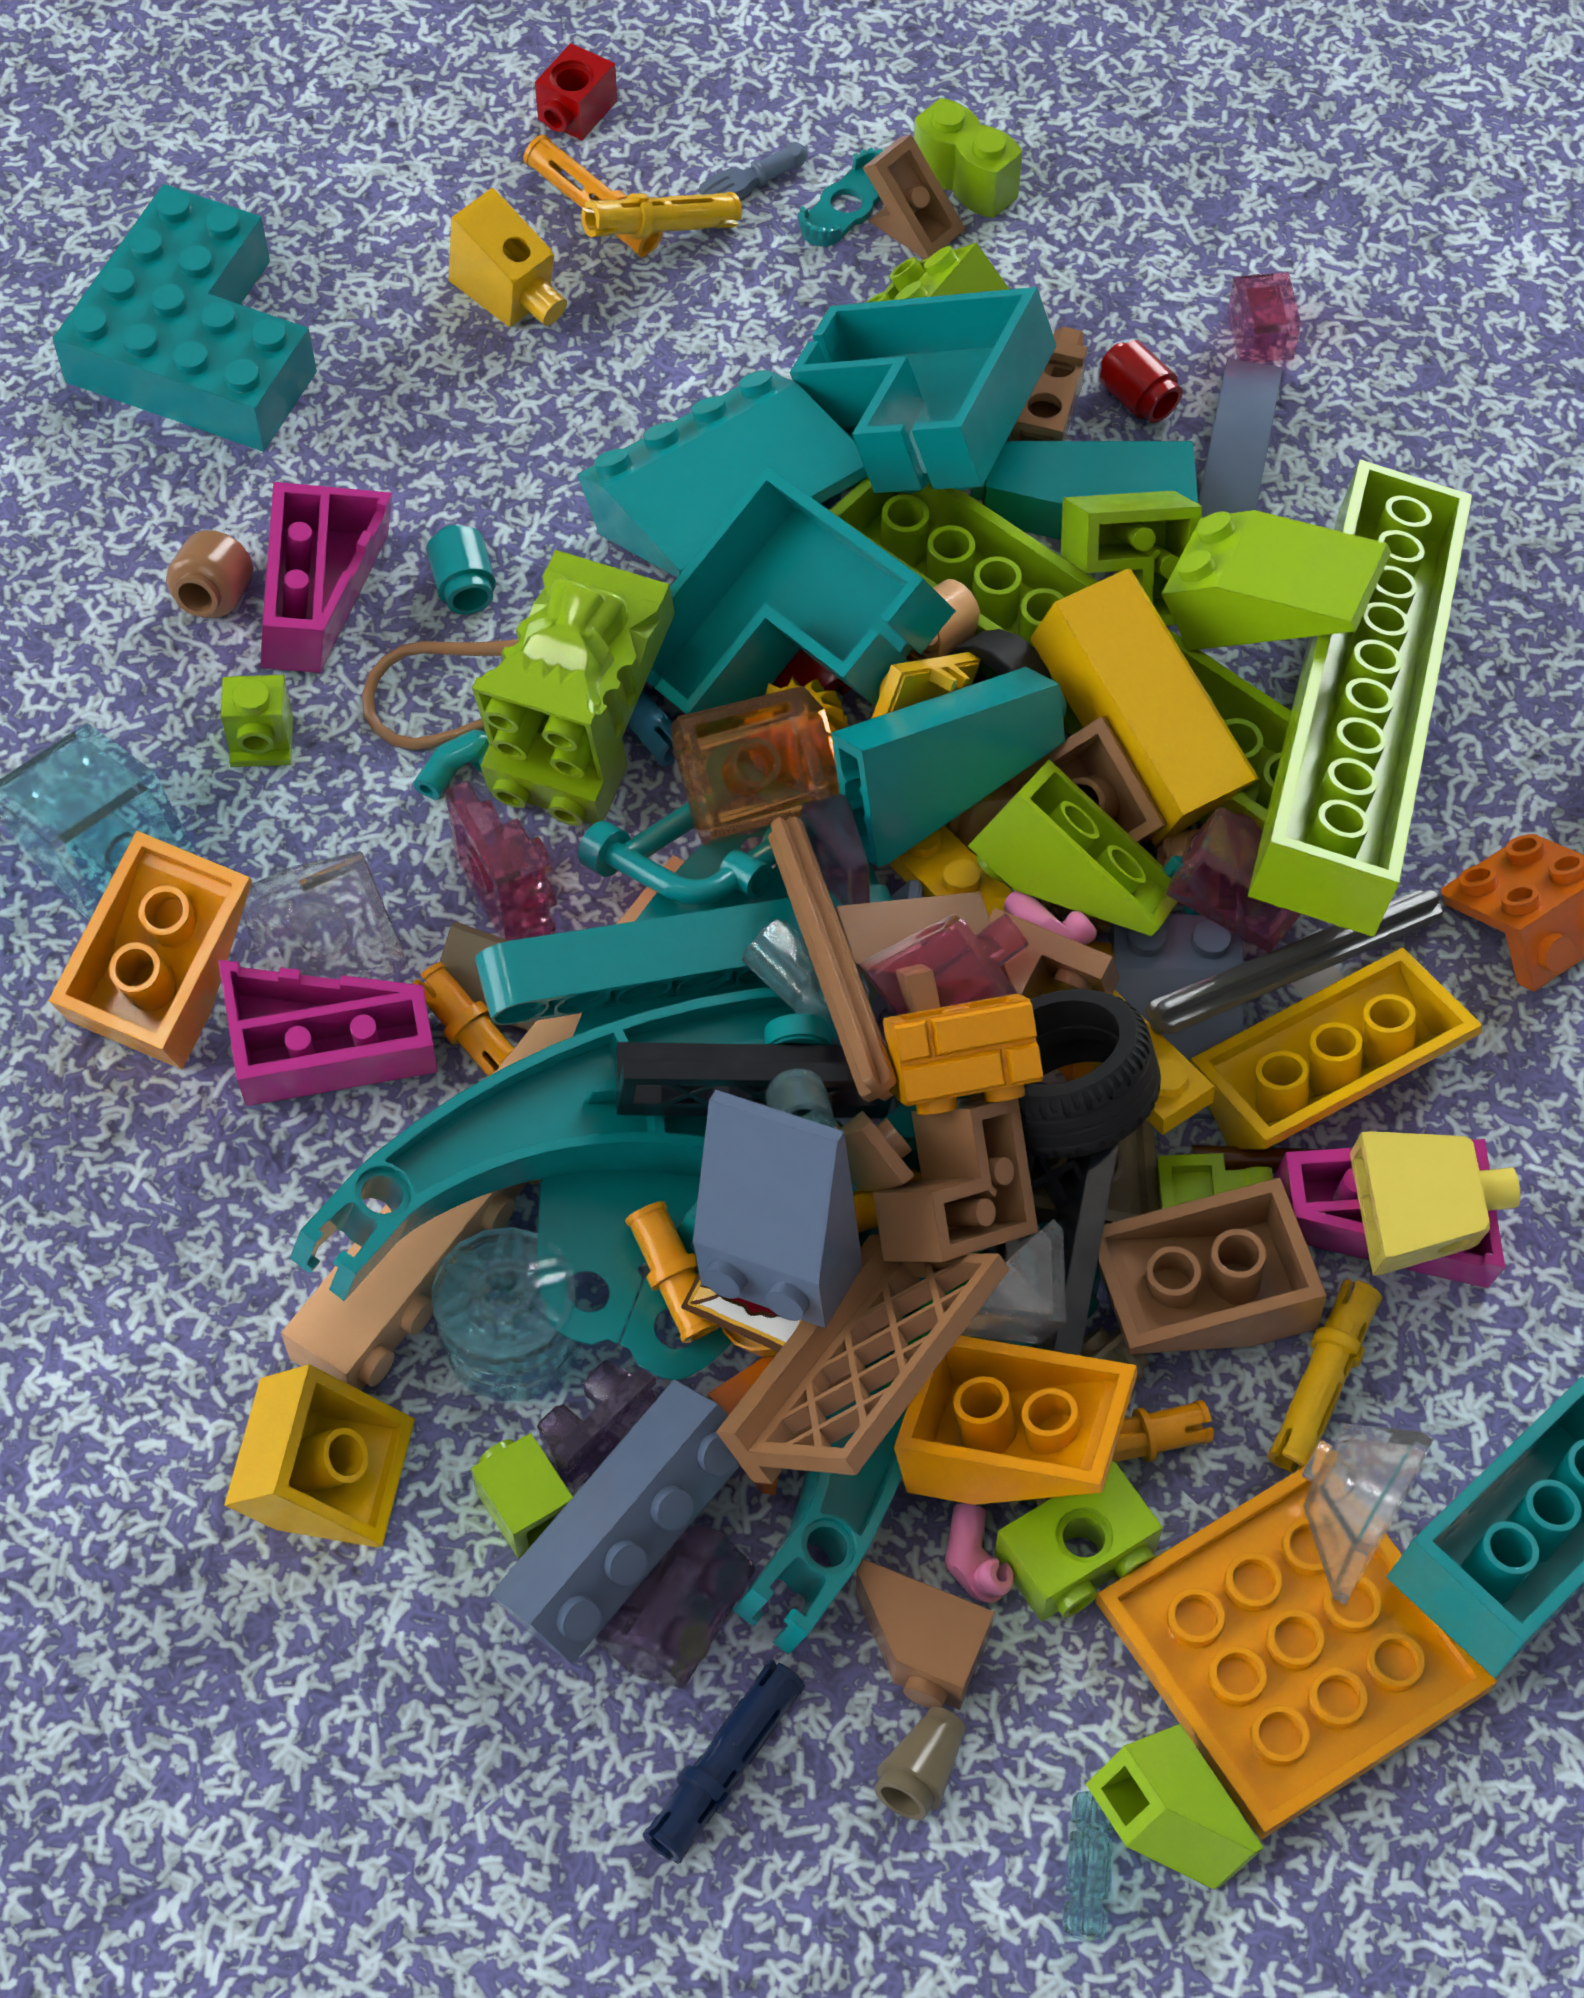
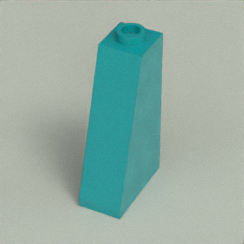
(1035, 476)
(942, 756)

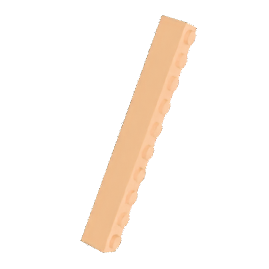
(359, 1335)

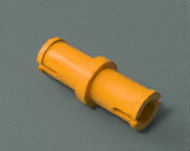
(464, 1019)
(670, 1266)

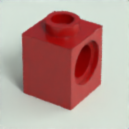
(576, 91)

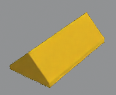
(1125, 665)
(1331, 1050)

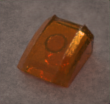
(754, 762)

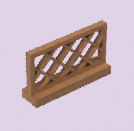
(824, 1369)

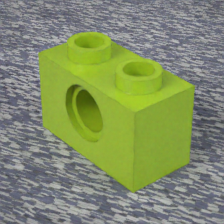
(1053, 1576)

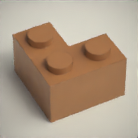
(970, 1189)

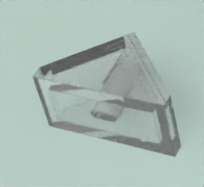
(1030, 1297)

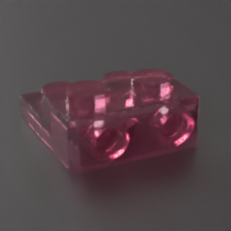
(502, 866)

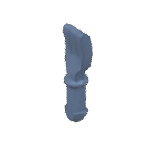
(761, 171)

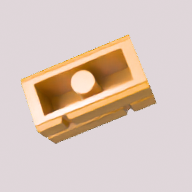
(964, 1052)

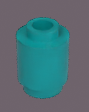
(461, 569)

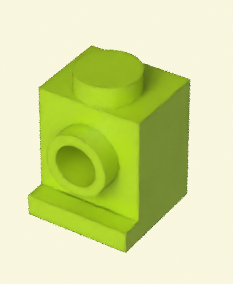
(257, 720)

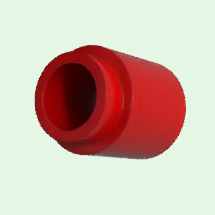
(1140, 381)

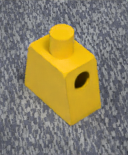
(502, 262)

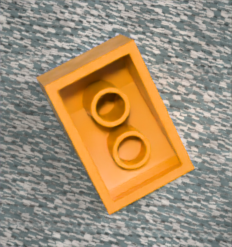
(154, 950)
(1013, 1424)

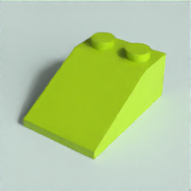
(1270, 580)
(1073, 854)

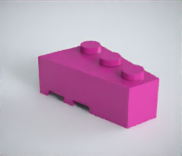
(316, 567)
(321, 1033)
(1329, 1215)

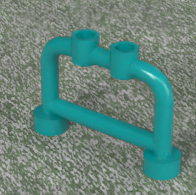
(610, 849)

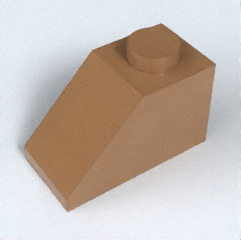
(923, 1634)

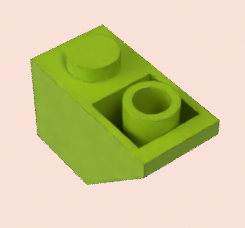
(1174, 1808)

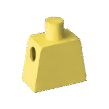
(1424, 1196)

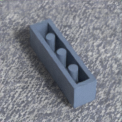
(620, 1523)

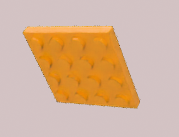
(1276, 1673)

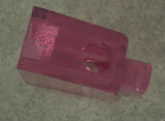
(1217, 876)
(962, 963)

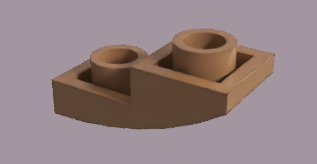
(875, 1154)

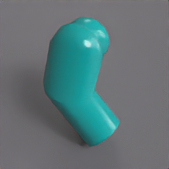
(448, 759)

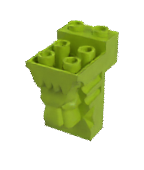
(571, 688)

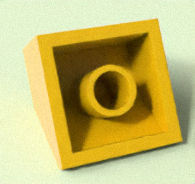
(320, 1458)

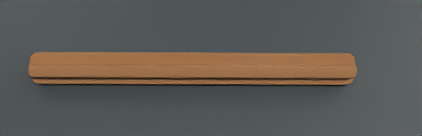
(832, 960)

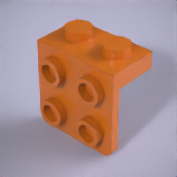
(1532, 896)

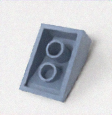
(1172, 958)
(775, 1211)

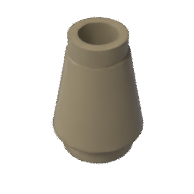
(921, 1764)

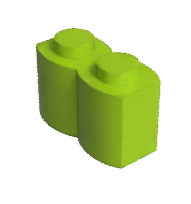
(969, 157)

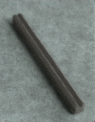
(1288, 965)

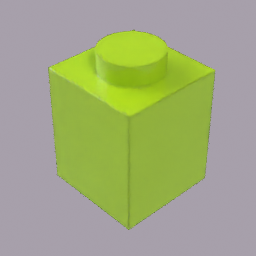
(519, 1490)

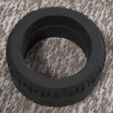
(1107, 1102)

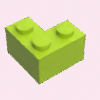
(1131, 533)

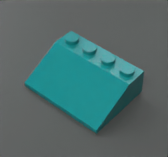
(688, 474)

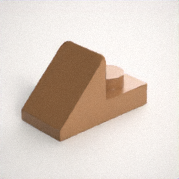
(914, 201)
(1056, 956)

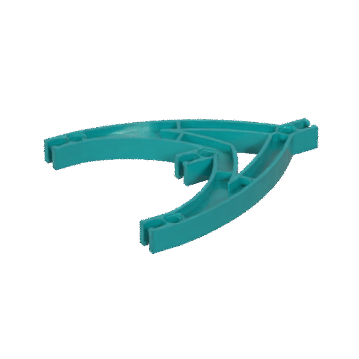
(561, 1118)

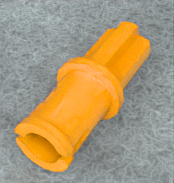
(1162, 1431)

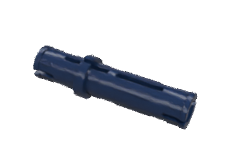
(707, 1783)

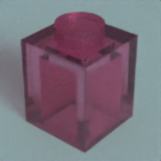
(1264, 317)

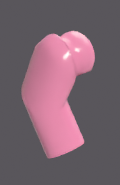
(1028, 908)
(969, 1562)

